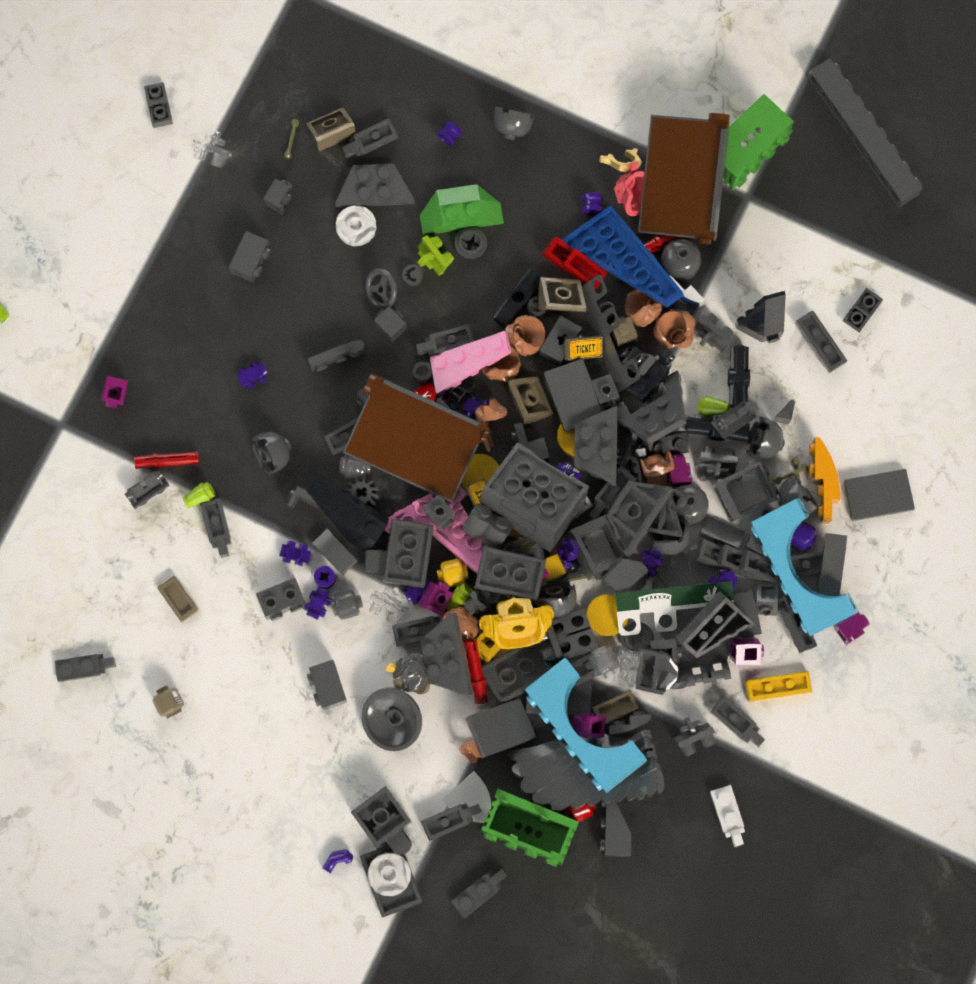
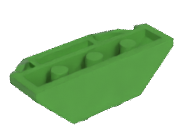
(460, 208)

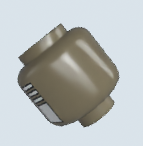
(168, 701)

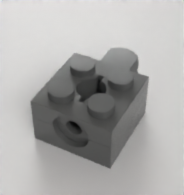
(384, 821)

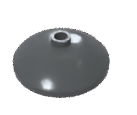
(381, 721)

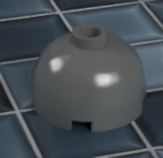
(512, 122)
(681, 259)
(765, 439)
(271, 451)
(792, 490)
(696, 506)
(672, 544)
(559, 596)

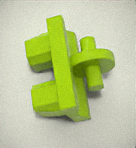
(432, 257)

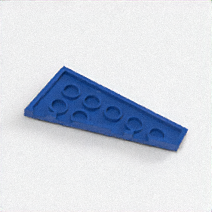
(620, 252)

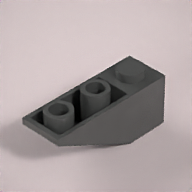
(616, 832)

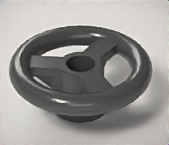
(386, 288)

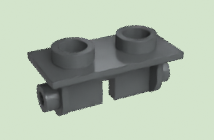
(734, 419)
(140, 495)

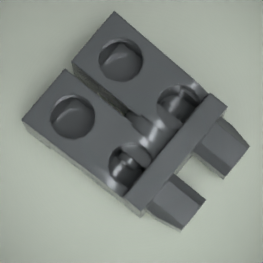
(569, 637)

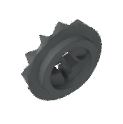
(466, 235)
(646, 636)

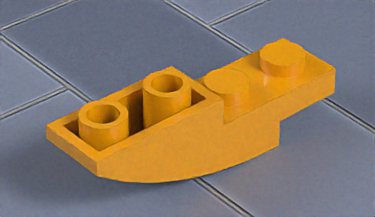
(824, 472)

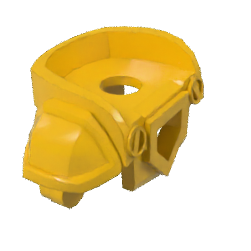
(517, 623)

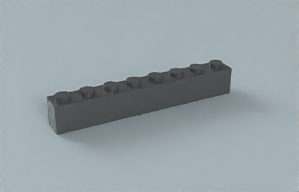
(864, 132)

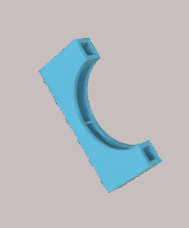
(814, 609)
(606, 765)

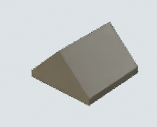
(331, 129)
(561, 295)
(529, 399)

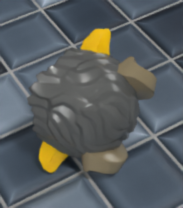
(410, 674)

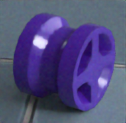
(449, 133)
(591, 203)
(326, 581)

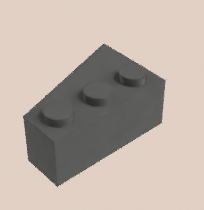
(713, 625)

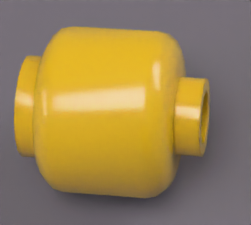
(452, 573)

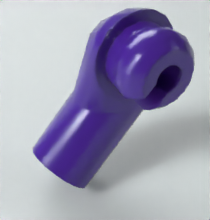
(337, 857)

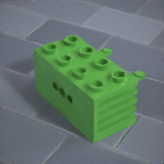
(775, 131)
(555, 828)

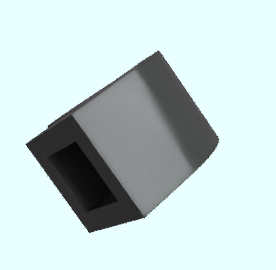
(537, 446)

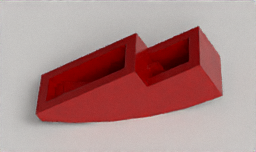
(572, 262)

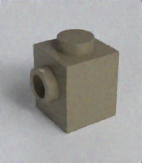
(624, 334)

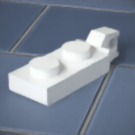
(728, 814)

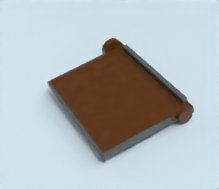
(684, 176)
(414, 438)

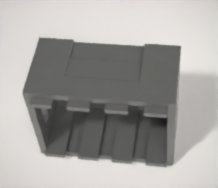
(523, 507)

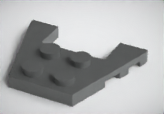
(658, 417)

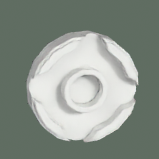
(356, 225)
(389, 874)

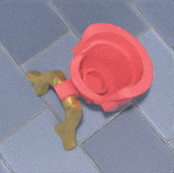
(630, 184)

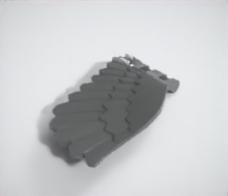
(686, 571)
(560, 782)

